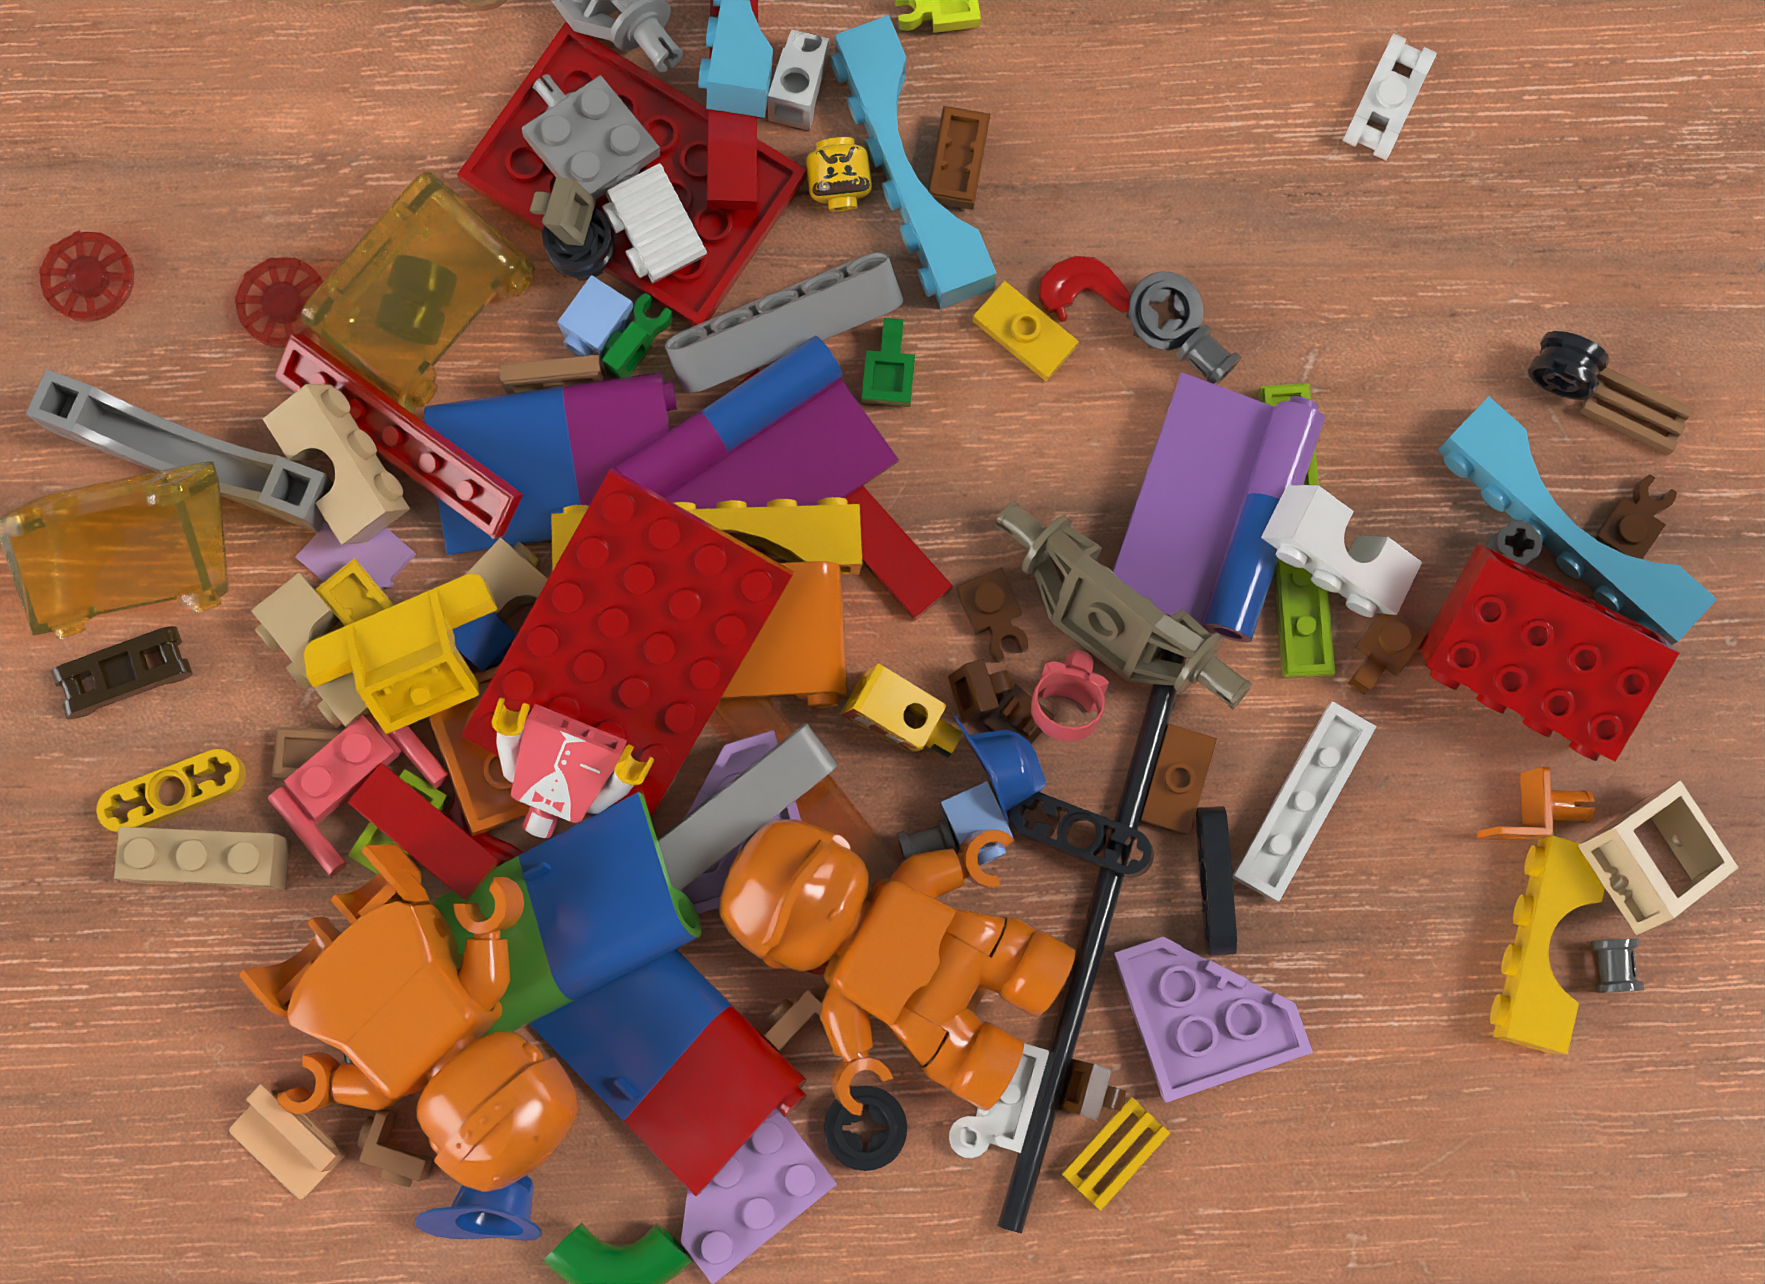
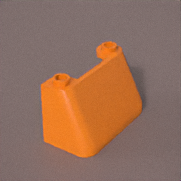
(800, 643)

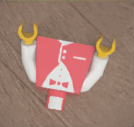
(562, 766)

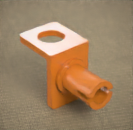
(1541, 807)

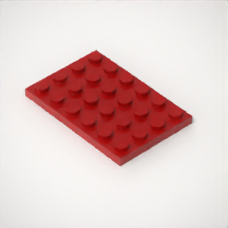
(511, 172)
(637, 629)

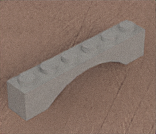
(140, 437)

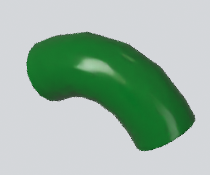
(648, 1260)

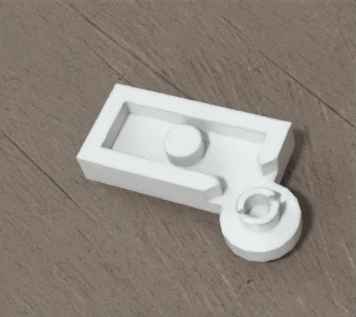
(1009, 1118)

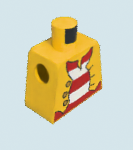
(879, 707)

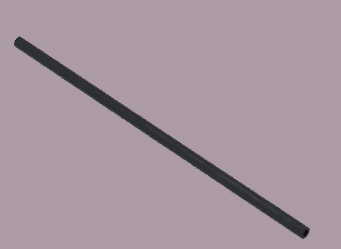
(1087, 959)

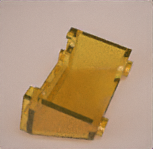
(413, 289)
(118, 547)

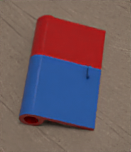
(675, 1065)

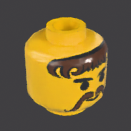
(839, 173)

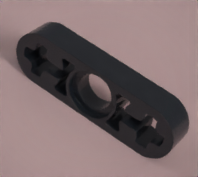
(1122, 836)
(1216, 881)

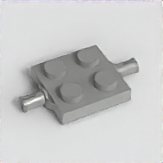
(589, 136)

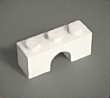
(1310, 534)

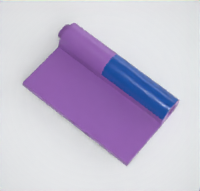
(1209, 501)

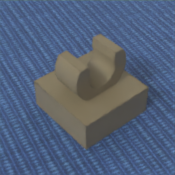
(566, 210)

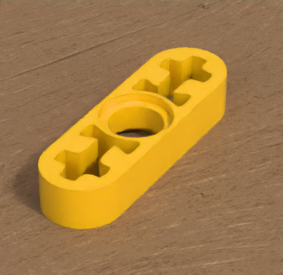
(203, 766)

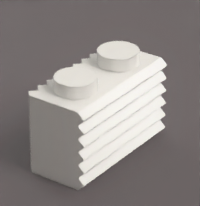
(654, 224)

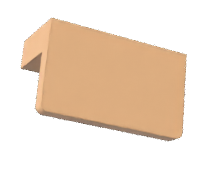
(286, 1142)

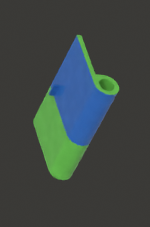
(589, 913)

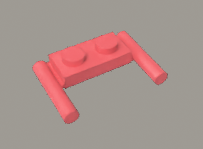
(338, 773)

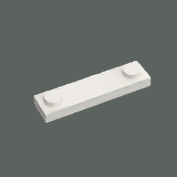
(1303, 802)

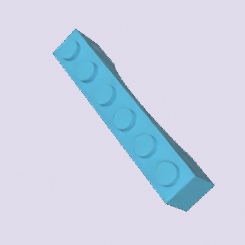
(740, 61)
(949, 249)
(1497, 458)

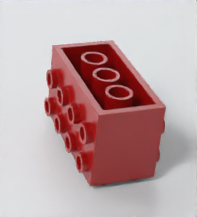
(1546, 654)

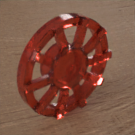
(86, 276)
(279, 300)

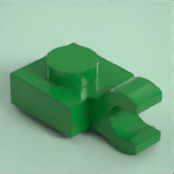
(628, 348)
(888, 371)

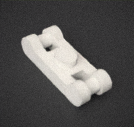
(1389, 97)

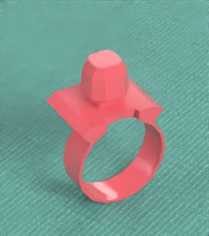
(1077, 682)

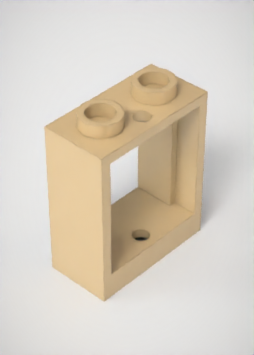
(1618, 852)

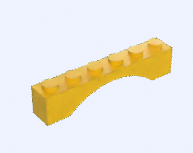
(789, 531)

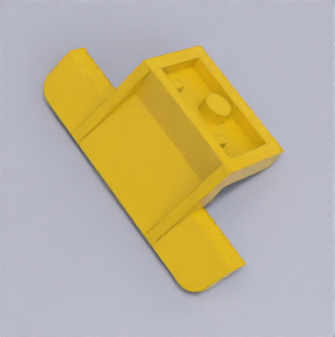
(406, 654)

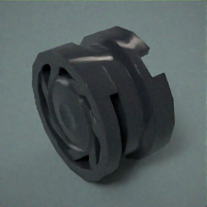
(583, 260)
(1568, 365)

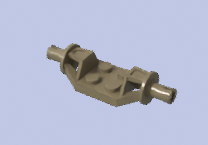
(1112, 617)

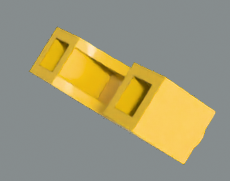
(1533, 1004)

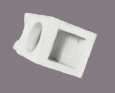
(798, 80)

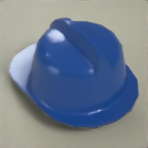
(1008, 763)
(485, 1214)

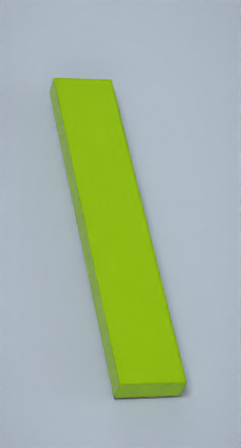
(1300, 603)

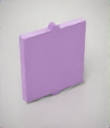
(380, 556)

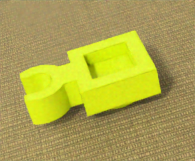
(944, 14)

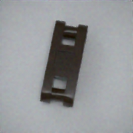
(121, 671)

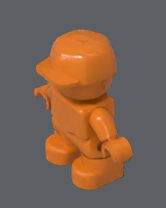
(896, 954)
(415, 1022)

